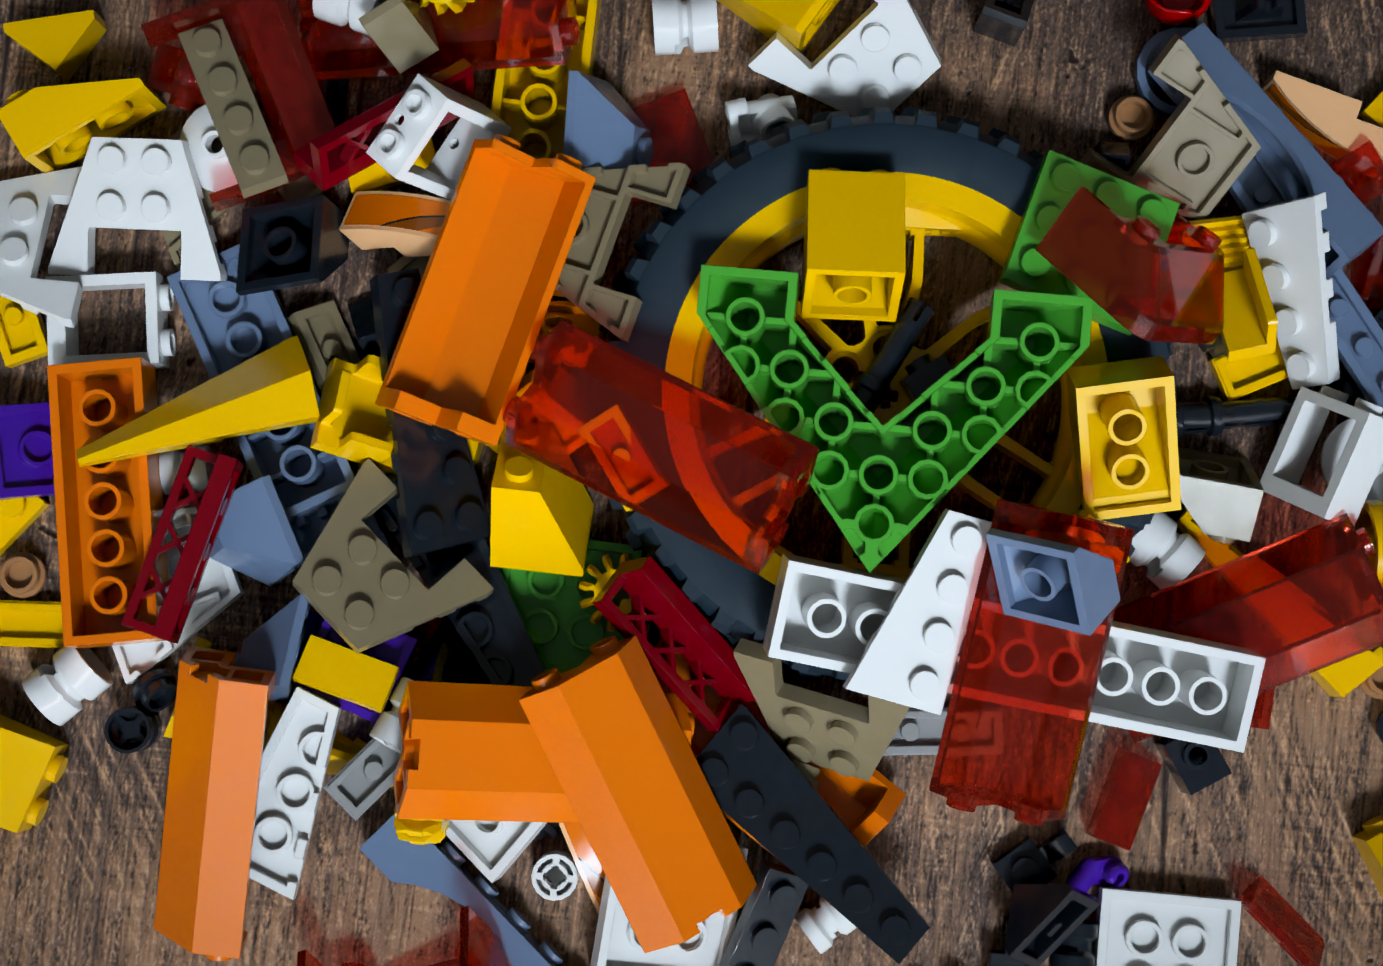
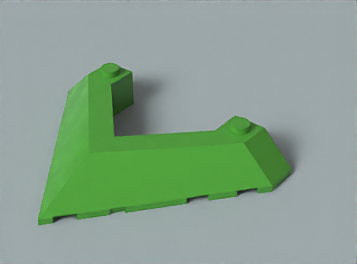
(892, 474)

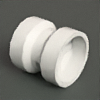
(169, 465)
(558, 867)
(822, 924)

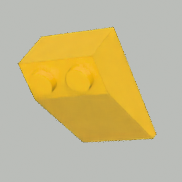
(58, 121)
(1125, 437)

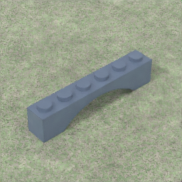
(1285, 151)
(442, 870)

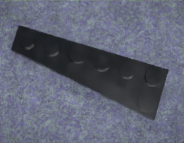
(434, 466)
(488, 627)
(790, 819)

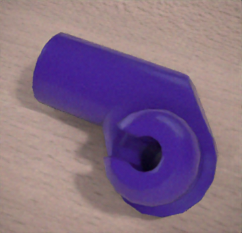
(1098, 871)

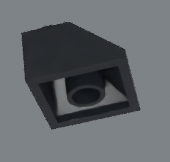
(290, 244)

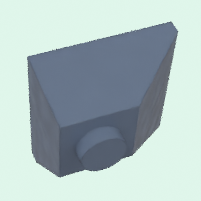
(602, 126)
(257, 535)
(1052, 581)
(278, 647)

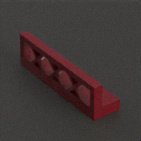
(343, 149)
(197, 546)
(680, 626)

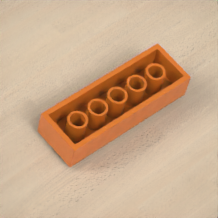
(106, 508)

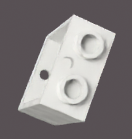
(423, 110)
(159, 299)
(1355, 468)

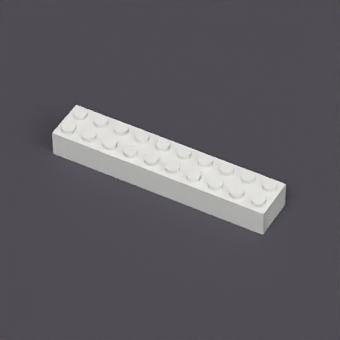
(1145, 684)

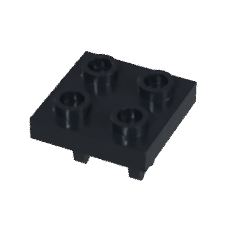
(1257, 19)

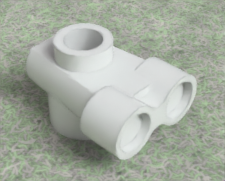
(756, 117)

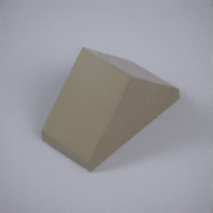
(401, 32)

